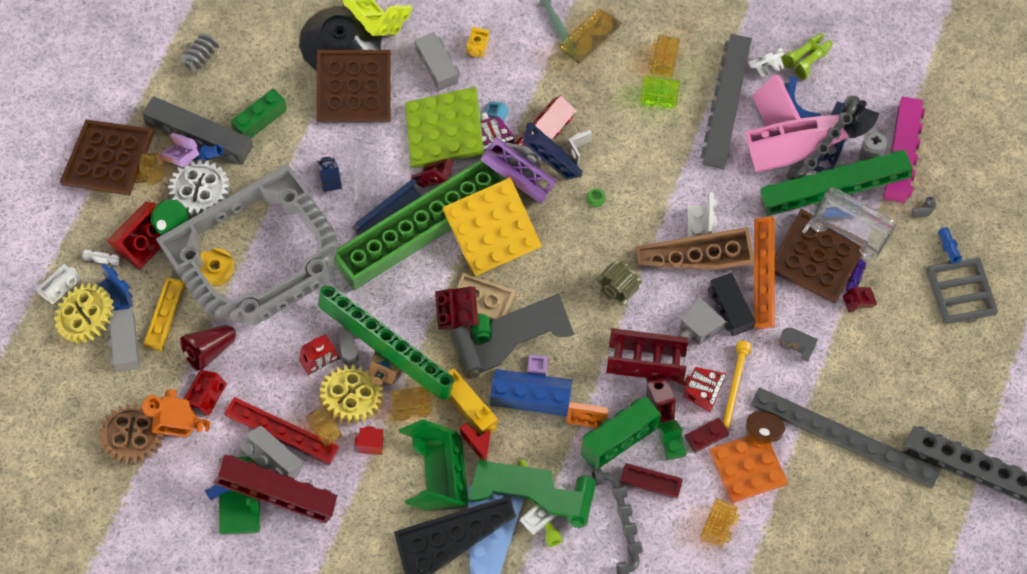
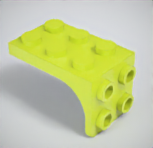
(375, 19)

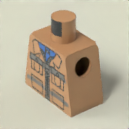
(383, 370)

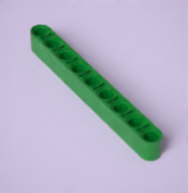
(386, 342)

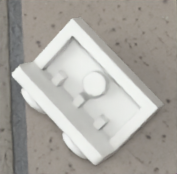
(58, 283)

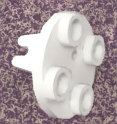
(772, 58)

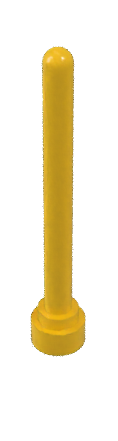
(743, 349)

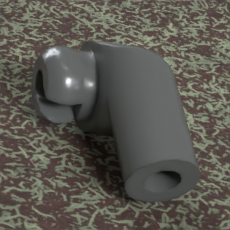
(927, 208)

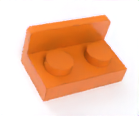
(586, 414)

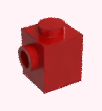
(369, 440)

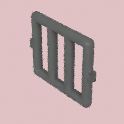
(942, 303)

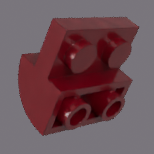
(456, 308)

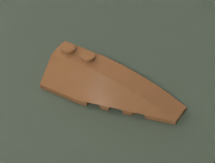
(704, 251)

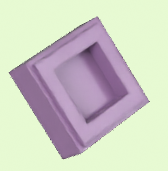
(537, 364)

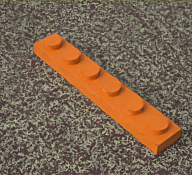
(764, 272)

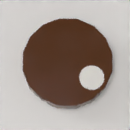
(765, 426)

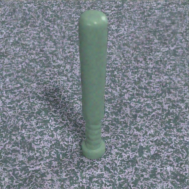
(555, 20)

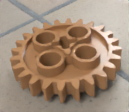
(112, 432)

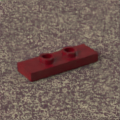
(651, 480)

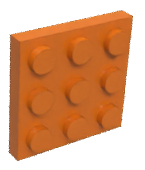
(748, 467)

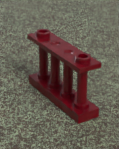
(650, 343)

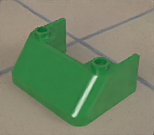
(443, 466)

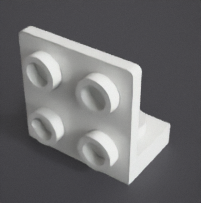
(702, 219)

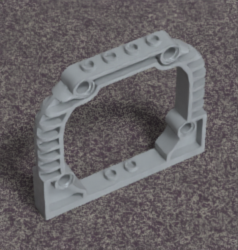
(278, 187)

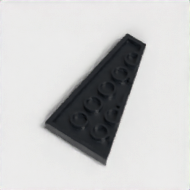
(437, 542)

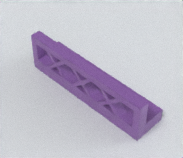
(519, 179)

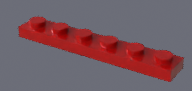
(281, 430)

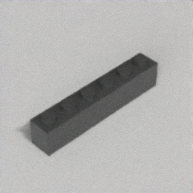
(203, 131)

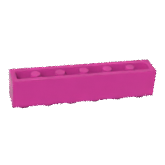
(906, 138)

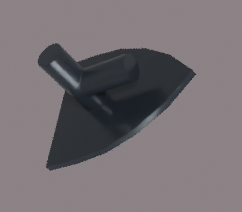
(862, 121)

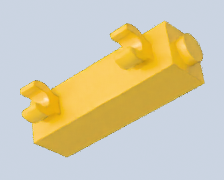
(471, 406)

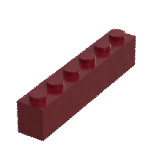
(275, 488)

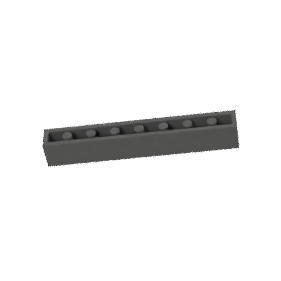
(727, 101)

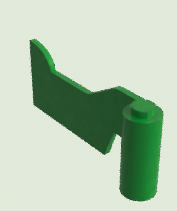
(534, 485)

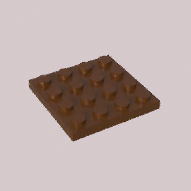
(353, 86)
(107, 157)
(816, 259)

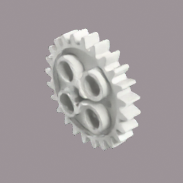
(215, 191)

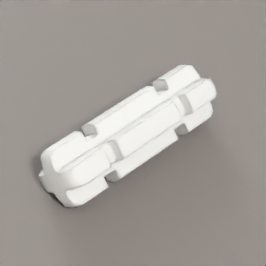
(101, 257)

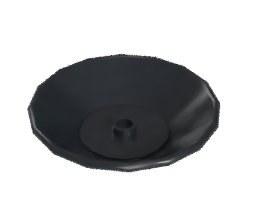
(323, 29)

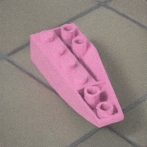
(789, 141)

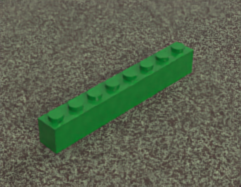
(848, 179)

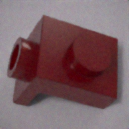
(859, 297)

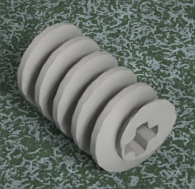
(198, 52)
(873, 145)

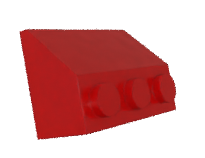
(136, 237)

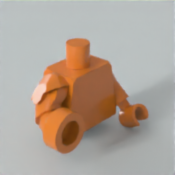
(172, 415)

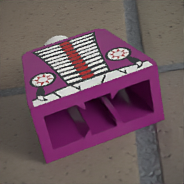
(494, 128)

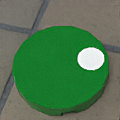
(168, 215)

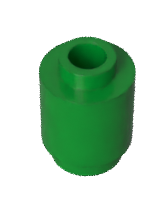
(482, 332)

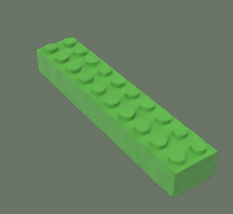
(409, 227)

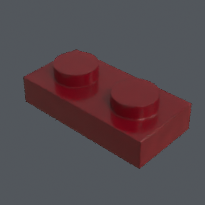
(707, 435)

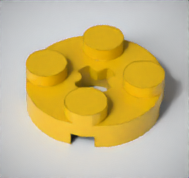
(226, 266)

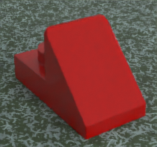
(478, 443)

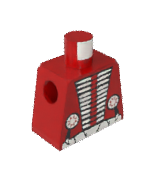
(318, 355)
(703, 387)

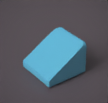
(497, 109)

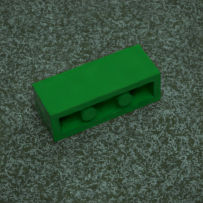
(259, 114)

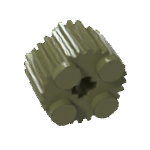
(618, 282)

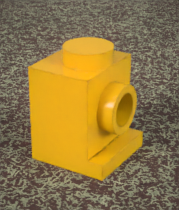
(477, 42)

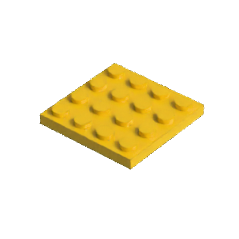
(492, 227)

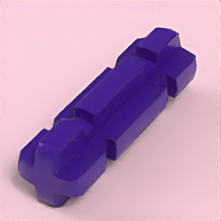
(856, 275)

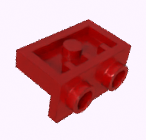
(205, 391)

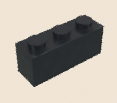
(731, 304)

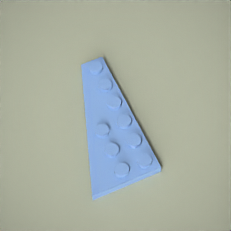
(490, 553)

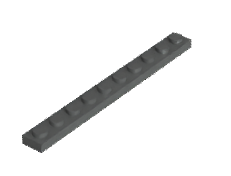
(846, 438)

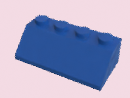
(530, 392)

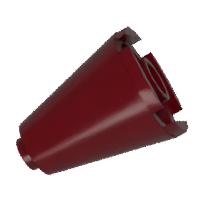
(207, 345)

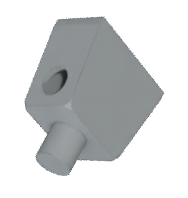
(701, 323)

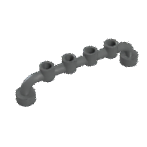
(851, 104)
(624, 511)

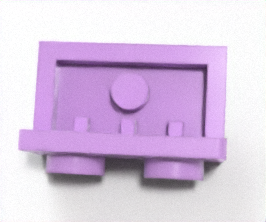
(181, 151)

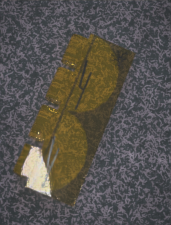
(589, 35)

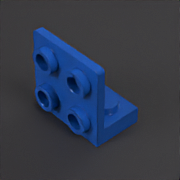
(116, 288)

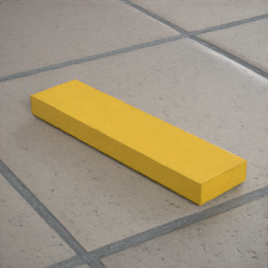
(164, 314)

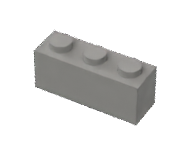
(437, 61)
(123, 340)
(270, 453)

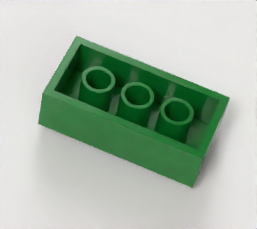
(620, 433)

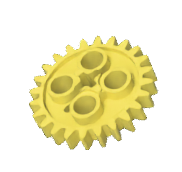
(73, 322)
(340, 383)

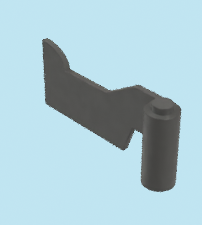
(508, 332)

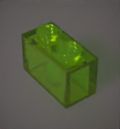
(659, 92)

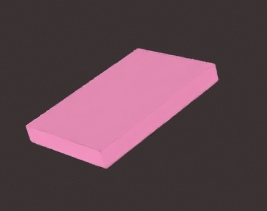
(774, 102)

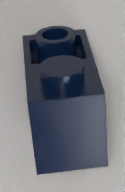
(329, 174)

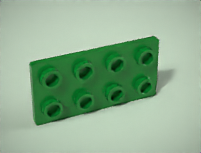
(238, 511)

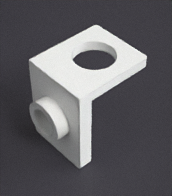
(578, 140)

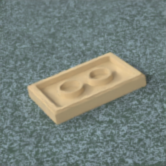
(491, 298)

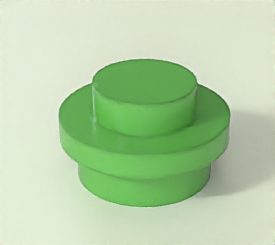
(596, 197)

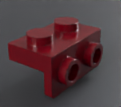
(434, 173)

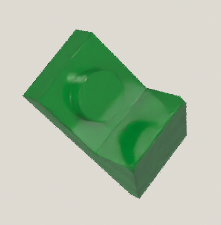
(671, 439)

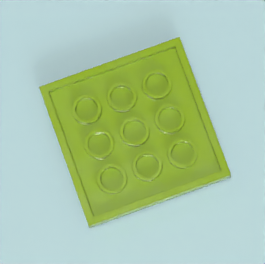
(444, 127)

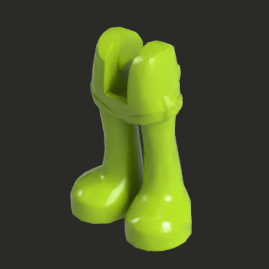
(802, 68)

